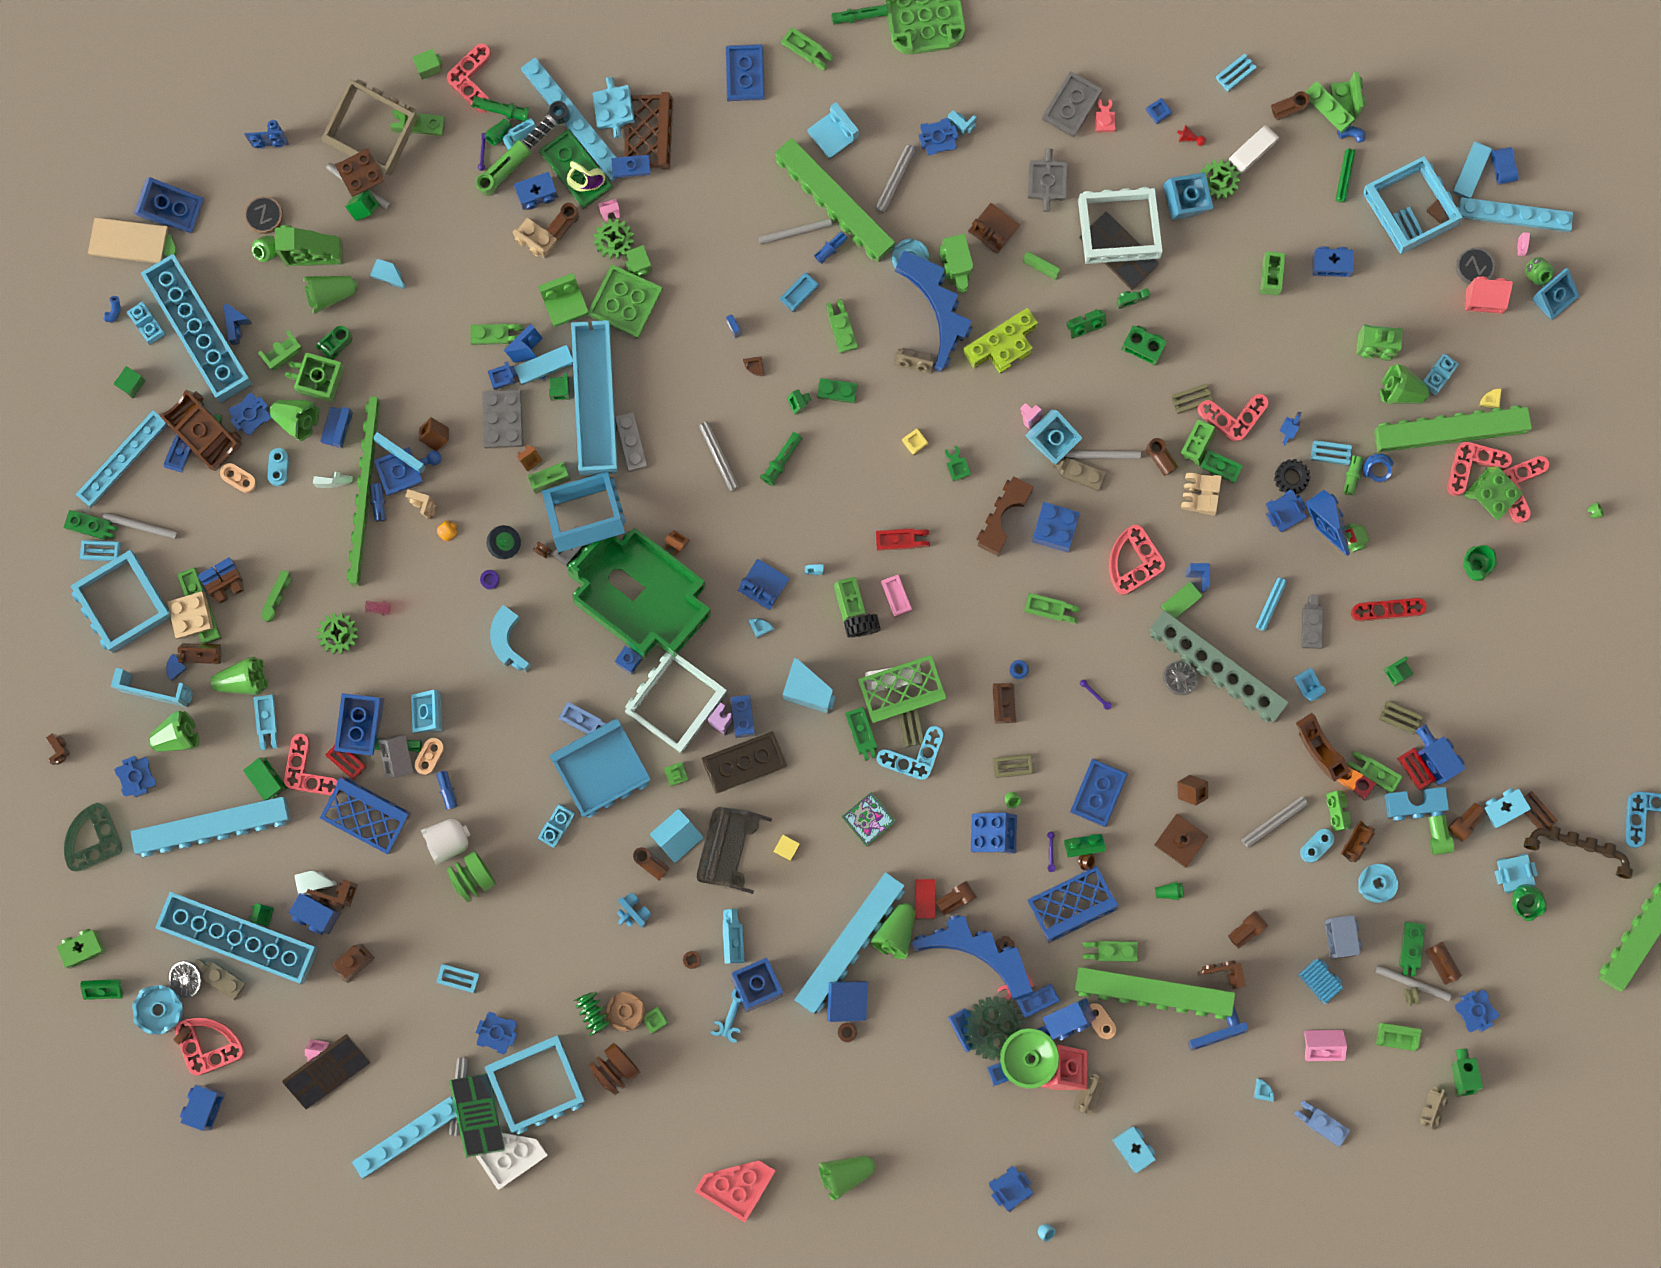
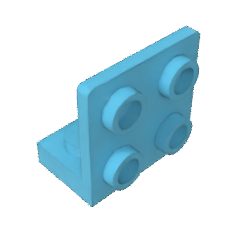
(834, 131)

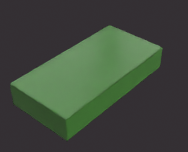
(1041, 265)
(1182, 600)

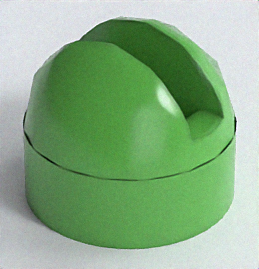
(1596, 510)
(1012, 799)

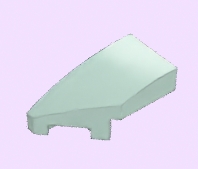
(339, 480)
(312, 880)

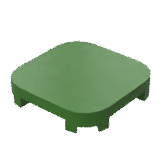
(925, 25)

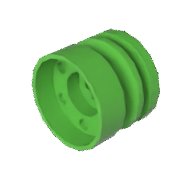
(471, 876)

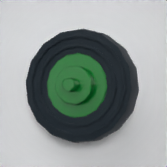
(503, 542)

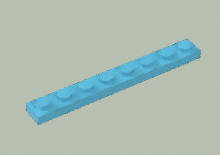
(577, 123)

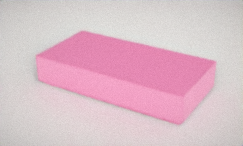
(896, 595)

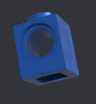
(628, 660)

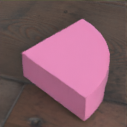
(1523, 242)

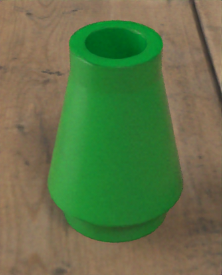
(497, 132)
(1170, 891)

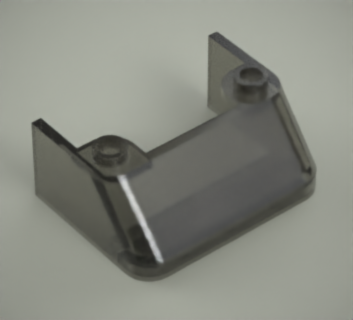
(724, 847)

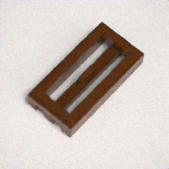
(1545, 810)

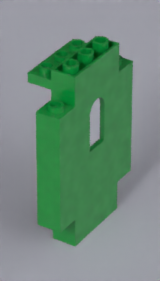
(664, 611)

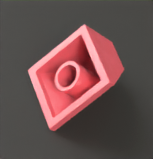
(1071, 1070)

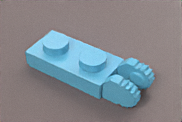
(266, 720)

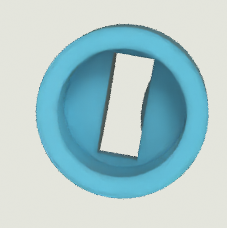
(1046, 1232)

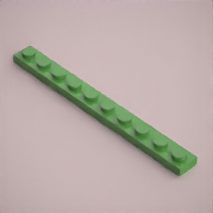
(362, 499)

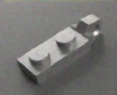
(1312, 624)

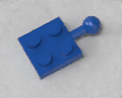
(398, 475)

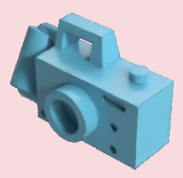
(518, 132)

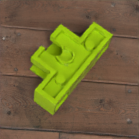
(1003, 343)

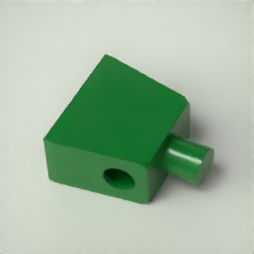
(1466, 1082)

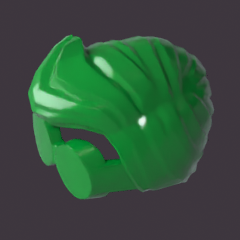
(1479, 562)
(1528, 900)

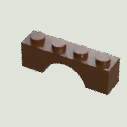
(1015, 495)

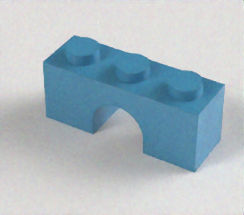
(1433, 802)

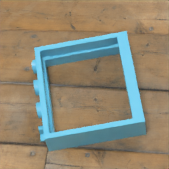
(1386, 218)
(139, 630)
(519, 1056)

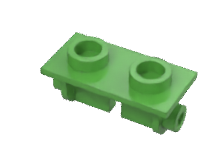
(1339, 819)

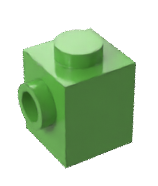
(428, 63)
(638, 261)

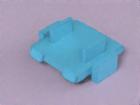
(1515, 872)

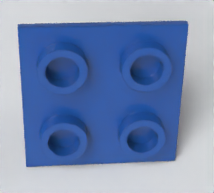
(274, 137)
(763, 584)

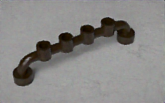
(1590, 845)

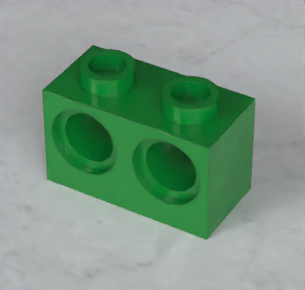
(1141, 349)

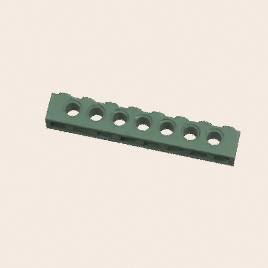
(1213, 656)

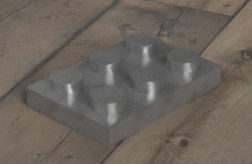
(1072, 104)
(502, 419)

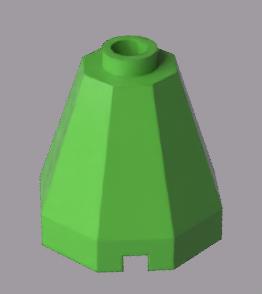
(1403, 387)
(295, 417)
(175, 734)

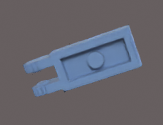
(580, 718)
(1323, 1124)

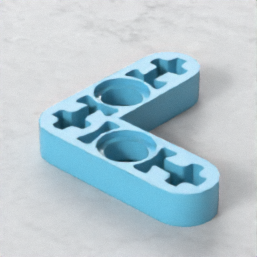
(921, 759)

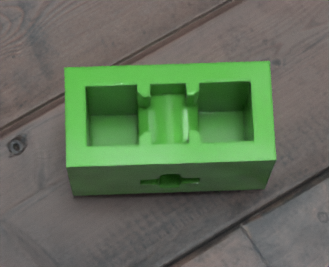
(1272, 273)
(92, 948)

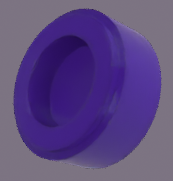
(489, 579)

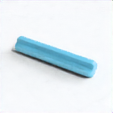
(1271, 604)

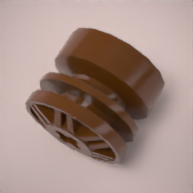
(614, 1068)

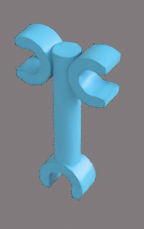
(726, 1029)

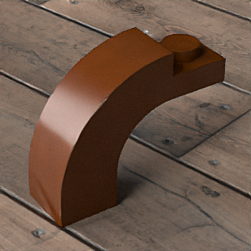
(1320, 749)

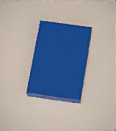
(745, 72)
(1098, 793)

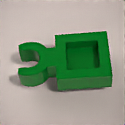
(1128, 298)
(957, 467)

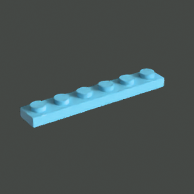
(1516, 214)
(121, 459)
(405, 1138)

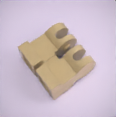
(1209, 488)

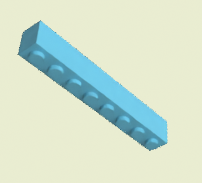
(210, 826)
(849, 942)

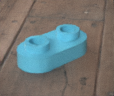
(278, 466)
(1317, 845)

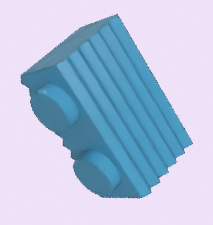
(1320, 980)

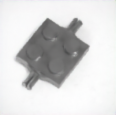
(1047, 180)

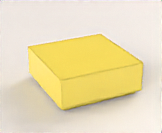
(915, 441)
(786, 847)

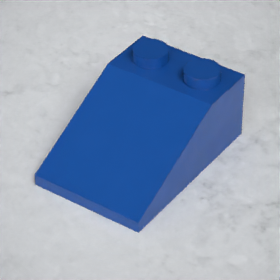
(168, 205)
(1328, 519)
(358, 724)

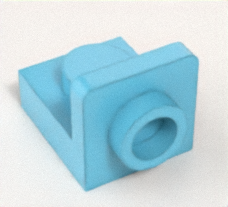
(960, 122)

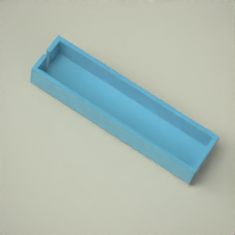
(594, 398)

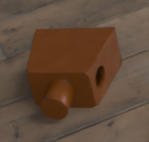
(353, 962)

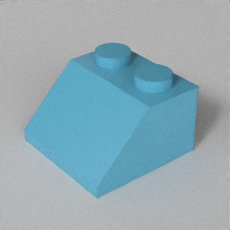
(1053, 436)

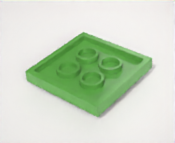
(625, 301)

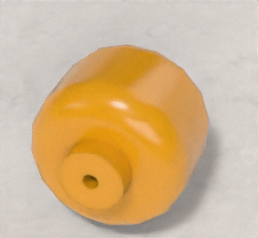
(447, 530)

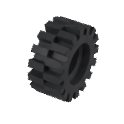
(1295, 466)
(862, 625)

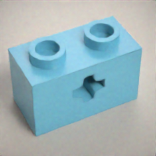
(1517, 807)
(1124, 1143)

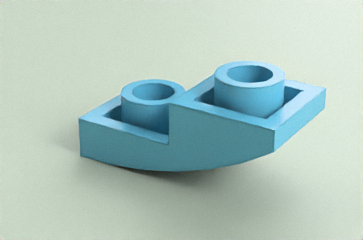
(145, 323)
(1440, 373)
(556, 825)

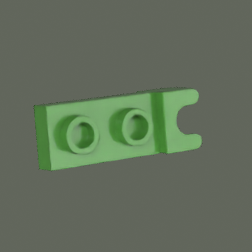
(425, 124)

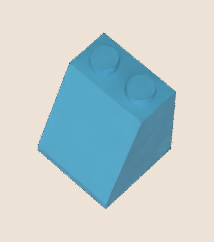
(807, 689)

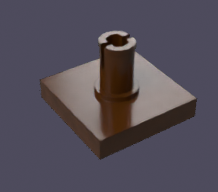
(1181, 840)

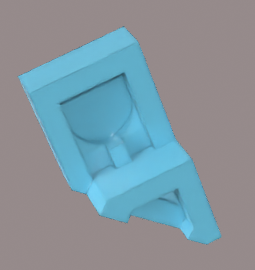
(388, 273)

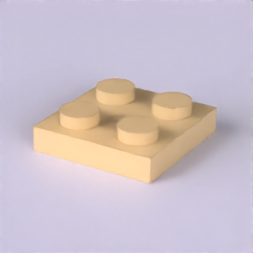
(190, 615)

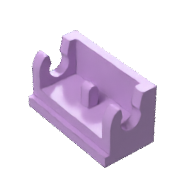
(719, 720)

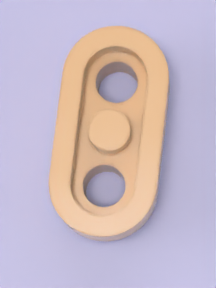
(238, 479)
(427, 755)
(1102, 1020)

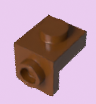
(58, 744)

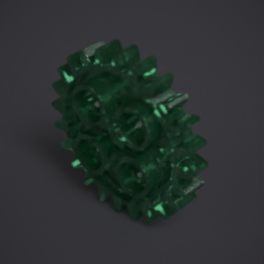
(1003, 1013)

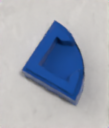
(174, 668)

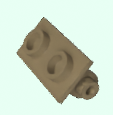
(921, 363)
(1088, 1098)
(1438, 1101)

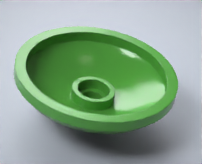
(1017, 1054)

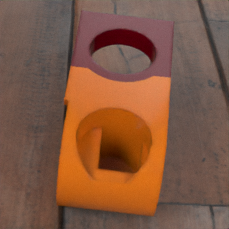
(1357, 783)

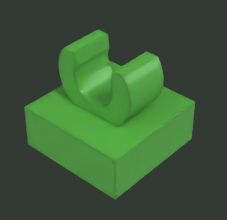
(676, 774)

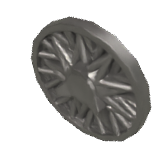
(1180, 678)
(185, 979)

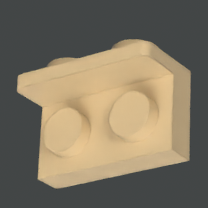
(535, 238)
(423, 502)

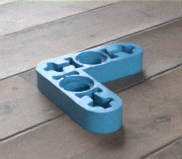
(1646, 805)

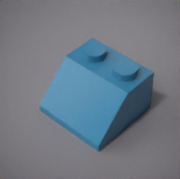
(1187, 196)

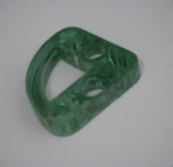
(105, 840)

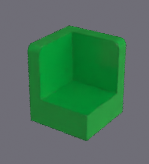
(362, 205)
(129, 382)
(559, 388)
(1398, 671)

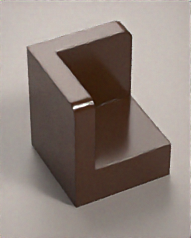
(433, 434)
(1192, 790)

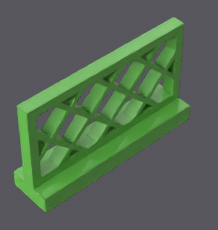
(906, 705)

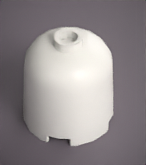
(446, 840)

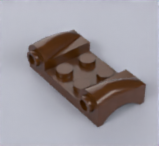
(201, 430)

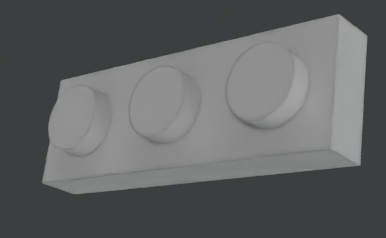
(631, 442)

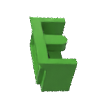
(281, 352)

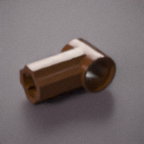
(1289, 106)
(562, 223)
(1163, 458)
(1464, 825)
(651, 864)
(958, 896)
(1251, 927)

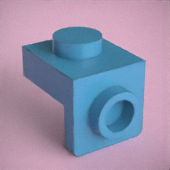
(1309, 685)

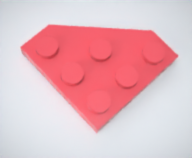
(736, 1187)

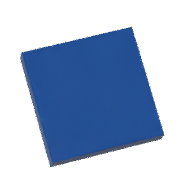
(847, 1001)

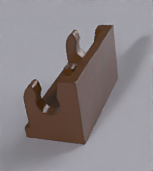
(200, 653)
(1004, 703)

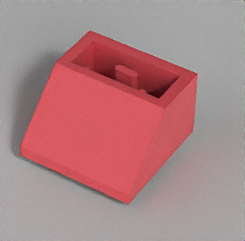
(1488, 295)

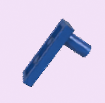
(1235, 1028)

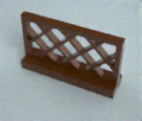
(664, 129)

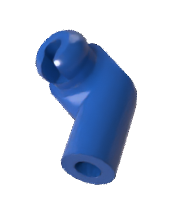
(1358, 133)
(115, 310)

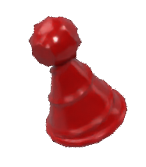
(1188, 135)

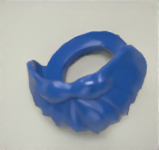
(1367, 467)

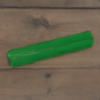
(1345, 175)

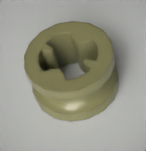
(1411, 996)

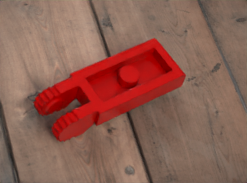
(900, 539)

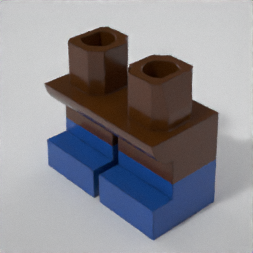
(214, 583)

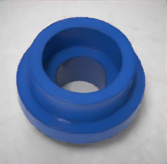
(1019, 663)

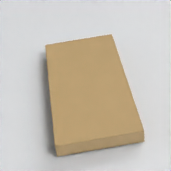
(127, 240)

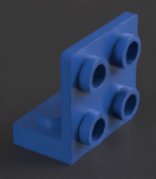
(993, 832)

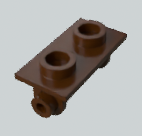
(1353, 848)
(1443, 963)

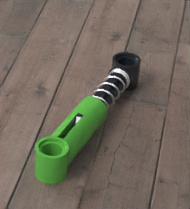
(521, 150)

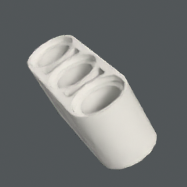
(1253, 149)
(888, 679)

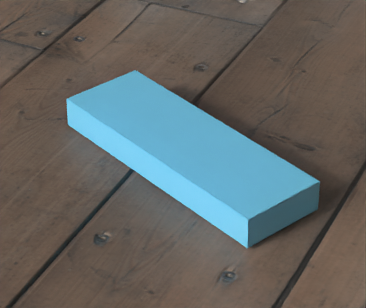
(1472, 170)
(544, 365)
(400, 453)

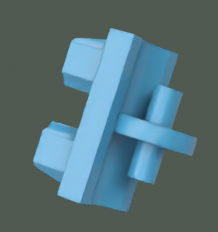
(640, 917)

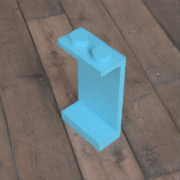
(122, 680)

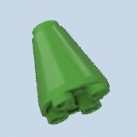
(241, 678)

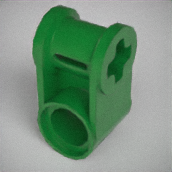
(333, 343)

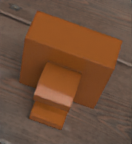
(529, 458)
(676, 540)

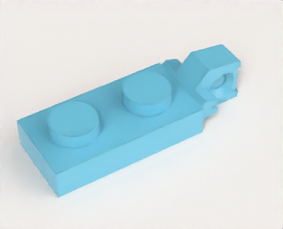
(733, 937)

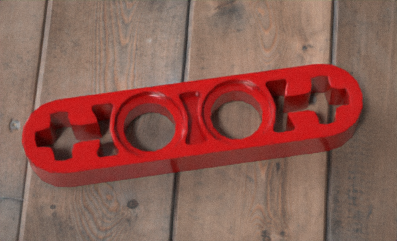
(1388, 609)

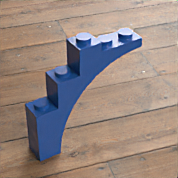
(951, 325)
(958, 937)

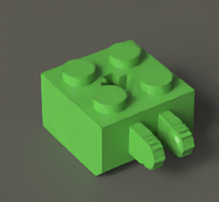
(957, 261)
(1379, 342)
(313, 367)

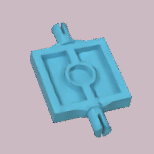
(613, 107)

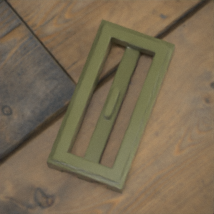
(1187, 392)
(1409, 713)
(914, 742)
(1020, 765)

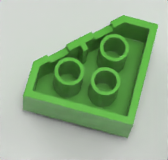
(307, 247)

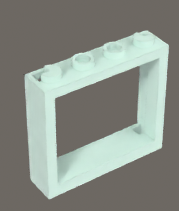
(1123, 253)
(654, 676)

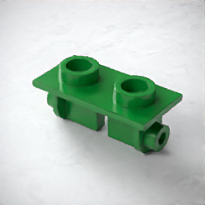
(1094, 321)

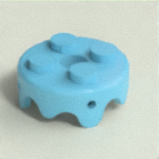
(144, 1009)

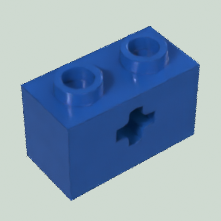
(542, 183)
(1324, 266)
(742, 716)

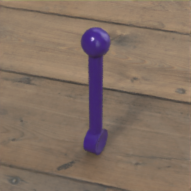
(481, 166)
(1107, 705)
(1051, 868)

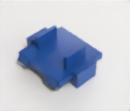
(938, 137)
(249, 414)
(1290, 427)
(1286, 511)
(135, 776)
(1476, 1011)
(496, 1033)
(1010, 1188)

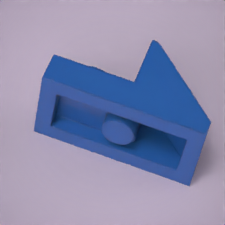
(234, 319)
(521, 347)

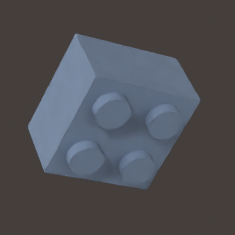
(1343, 937)

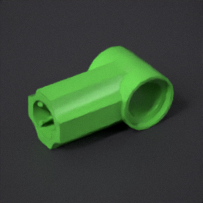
(1441, 840)

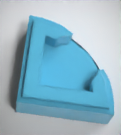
(816, 569)
(760, 627)
(1263, 1091)

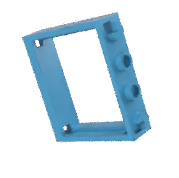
(591, 532)

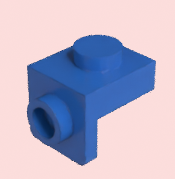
(502, 376)

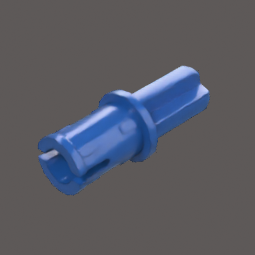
(829, 248)
(377, 501)
(446, 790)

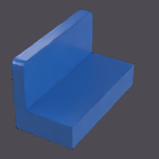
(336, 426)
(1202, 571)

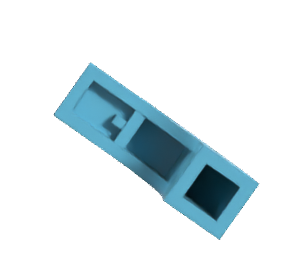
(499, 635)

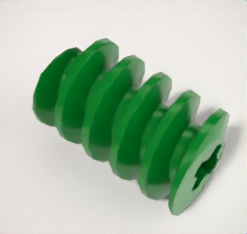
(592, 1013)

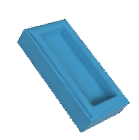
(799, 292)

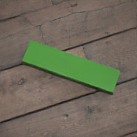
(190, 585)

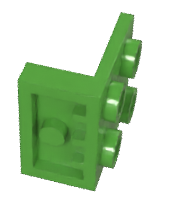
(1349, 95)
(563, 300)
(1494, 491)

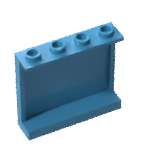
(600, 768)

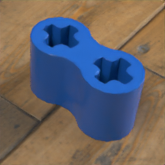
(1504, 165)

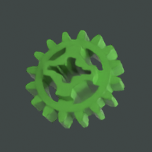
(1227, 176)
(605, 237)
(329, 635)

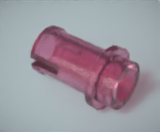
(377, 607)

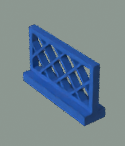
(373, 800)
(1081, 919)

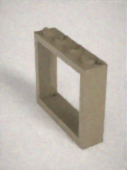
(341, 109)

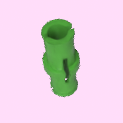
(1353, 475)

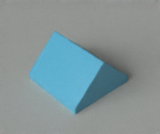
(426, 712)
(676, 835)

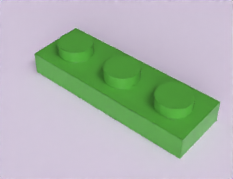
(1329, 107)

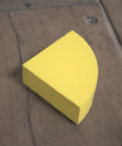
(1491, 399)

